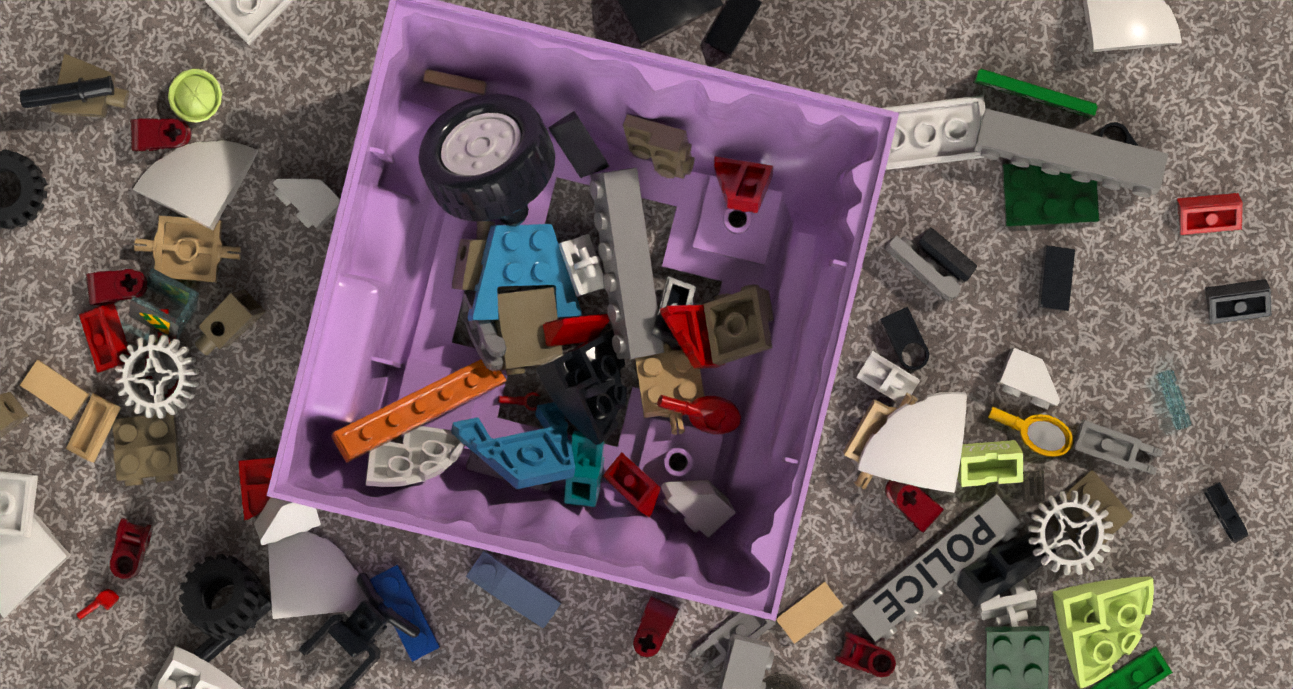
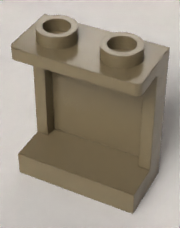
(522, 328)

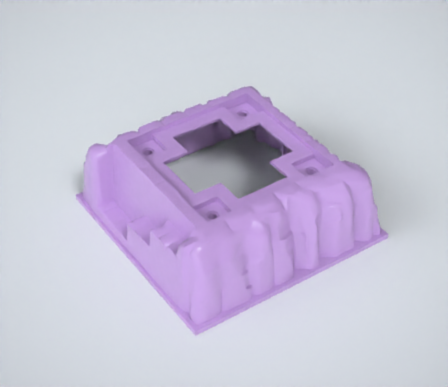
(391, 310)

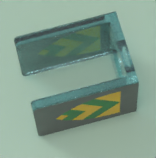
(172, 291)

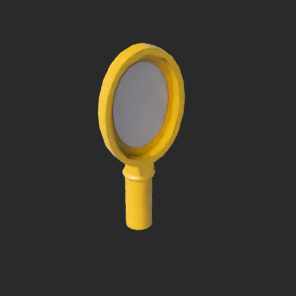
(1038, 432)

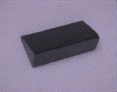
(732, 25)
(578, 145)
(947, 255)
(1056, 278)
(674, 293)
(1238, 301)

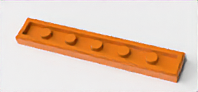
(416, 409)

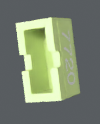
(990, 463)

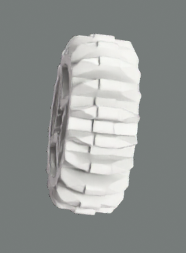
(159, 387)
(1084, 555)

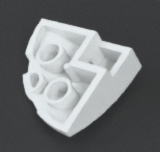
(1130, 24)
(198, 179)
(920, 443)
(412, 457)
(27, 564)
(311, 577)
(188, 671)

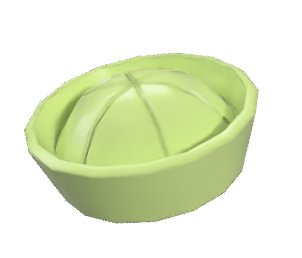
(194, 95)

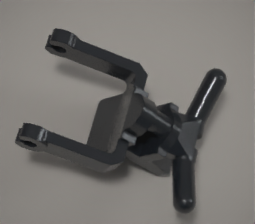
(358, 631)

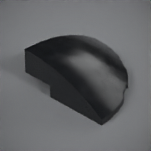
(657, 17)
(587, 386)

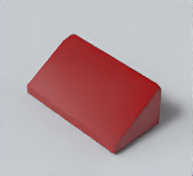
(1210, 213)
(574, 329)
(104, 336)
(633, 484)

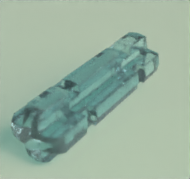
(1174, 399)

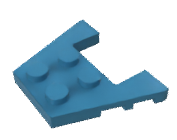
(522, 258)
(524, 457)

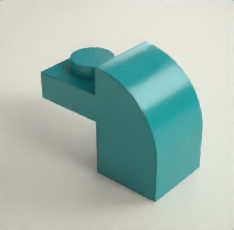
(589, 466)

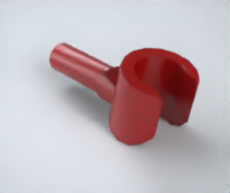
(520, 400)
(106, 598)

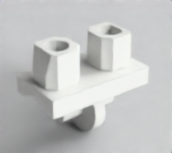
(582, 265)
(887, 378)
(1005, 607)

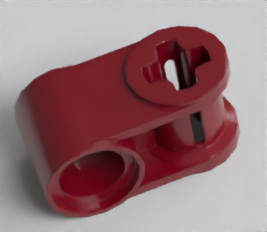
(154, 134)
(110, 286)
(914, 504)
(130, 546)
(656, 621)
(863, 655)

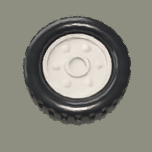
(487, 159)

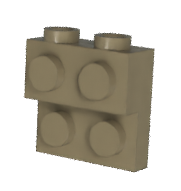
(662, 143)
(739, 324)
(146, 449)
(1097, 489)

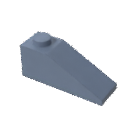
(513, 589)

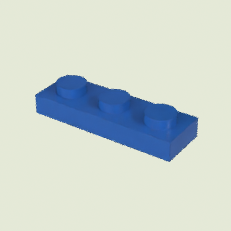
(397, 594)

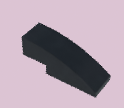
(1000, 570)

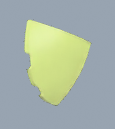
(1102, 623)

